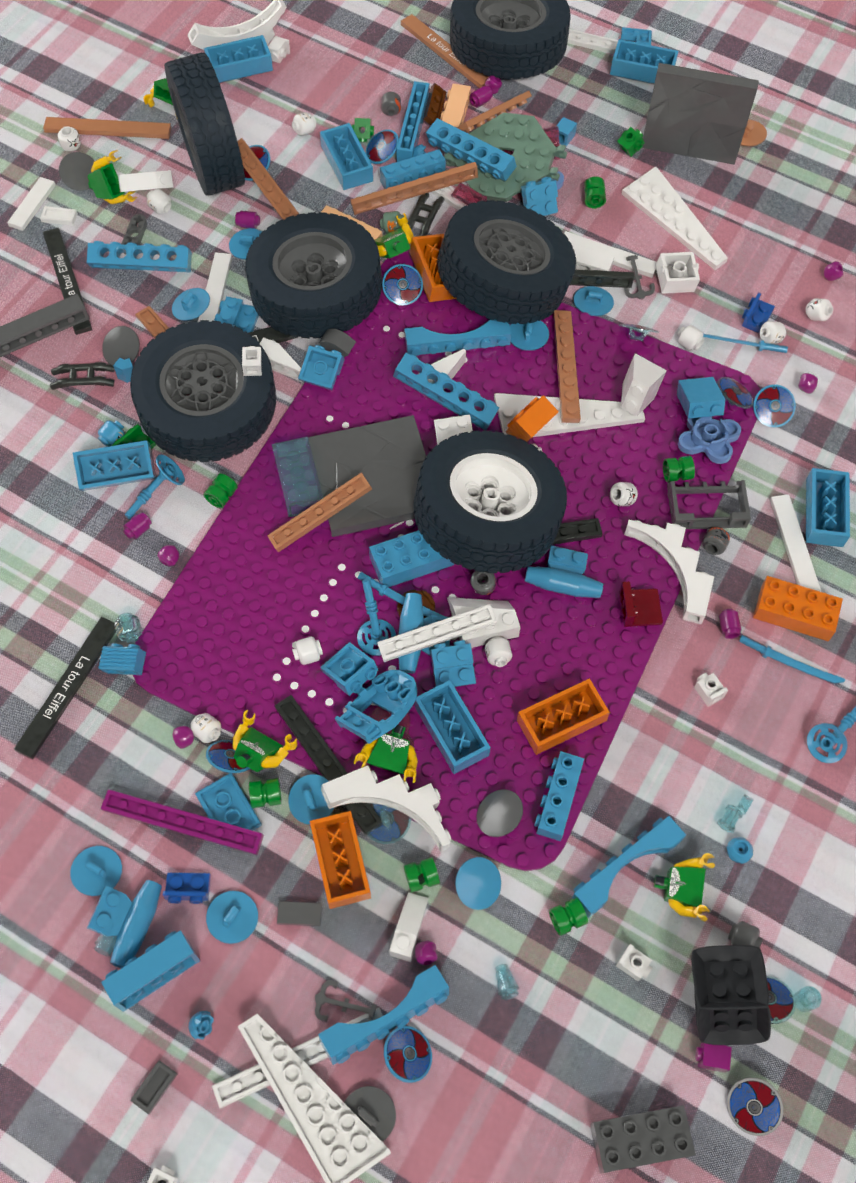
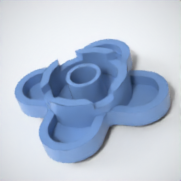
(710, 437)

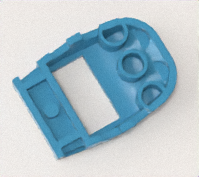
(390, 691)

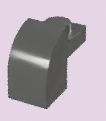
(337, 340)

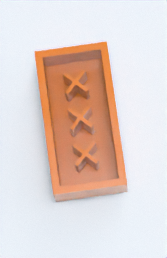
(424, 254)
(531, 418)
(798, 608)
(562, 716)
(340, 860)

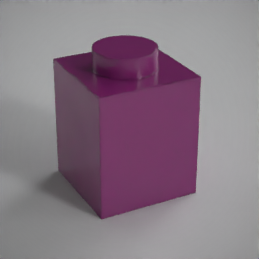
(714, 1057)

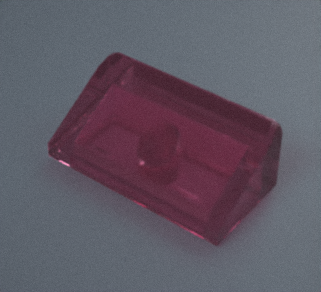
(467, 195)

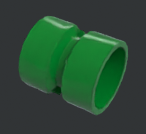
(594, 192)
(681, 468)
(220, 490)
(265, 793)
(429, 874)
(568, 916)

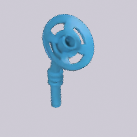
(169, 470)
(375, 630)
(831, 739)

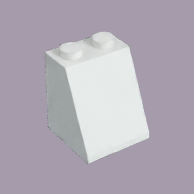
(640, 385)

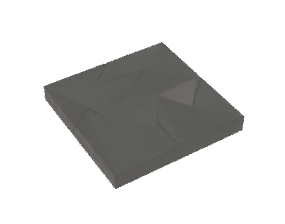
(698, 113)
(388, 458)

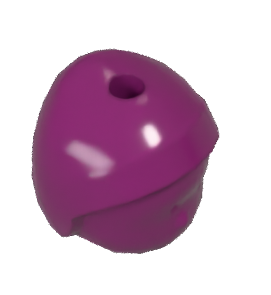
(494, 83)
(833, 271)
(808, 383)
(168, 555)
(183, 736)
(426, 952)

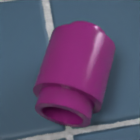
(481, 96)
(247, 219)
(137, 526)
(730, 623)

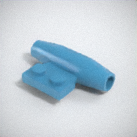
(565, 574)
(411, 619)
(125, 919)

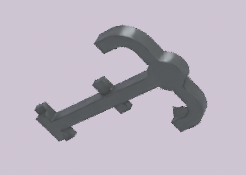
(641, 293)
(321, 999)

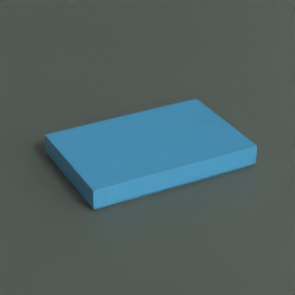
(228, 804)

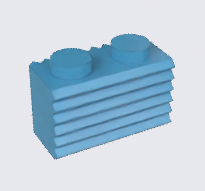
(122, 660)

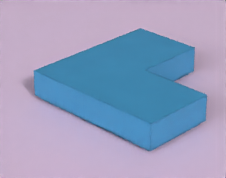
(639, 35)

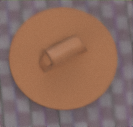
(754, 134)

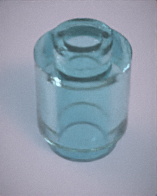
(802, 997)

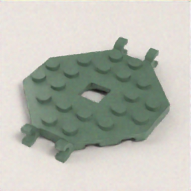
(531, 149)

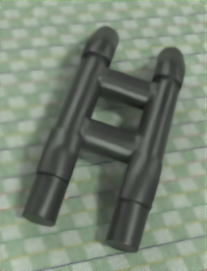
(422, 206)
(90, 380)

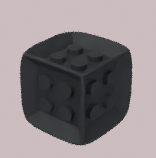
(731, 995)

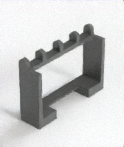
(736, 519)

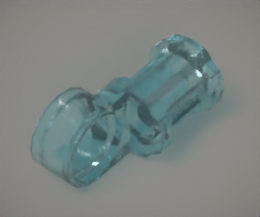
(734, 813)

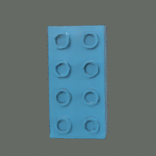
(240, 58)
(640, 60)
(346, 156)
(114, 465)
(828, 507)
(405, 559)
(452, 727)
(150, 971)

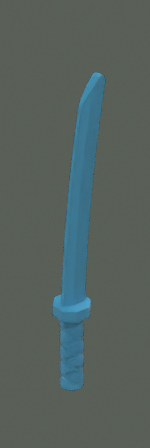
(761, 345)
(385, 590)
(767, 651)

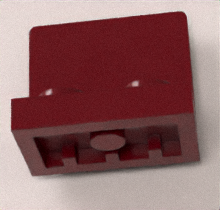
(640, 606)

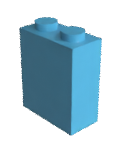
(701, 397)

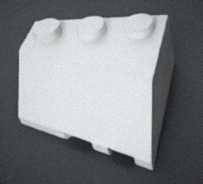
(505, 614)

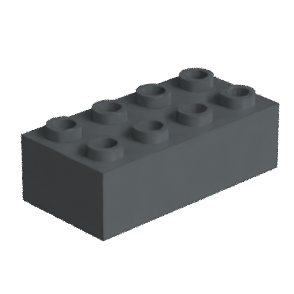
(642, 1139)

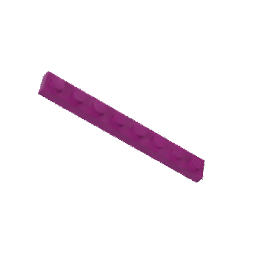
(182, 822)

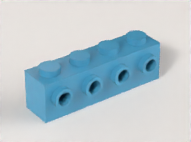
(412, 169)
(560, 796)

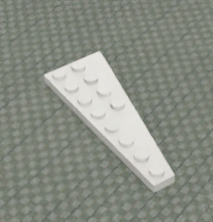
(663, 205)
(593, 414)
(327, 1126)

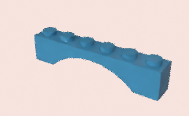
(423, 341)
(660, 839)
(345, 1039)

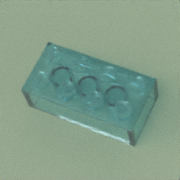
(297, 475)

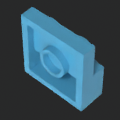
(541, 196)
(236, 312)
(321, 367)
(453, 664)
(350, 669)

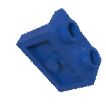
(757, 314)
(187, 887)

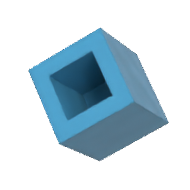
(567, 131)

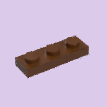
(434, 104)

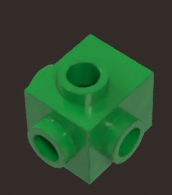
(369, 129)
(631, 141)

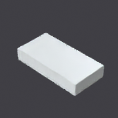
(58, 215)

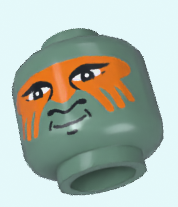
(389, 221)

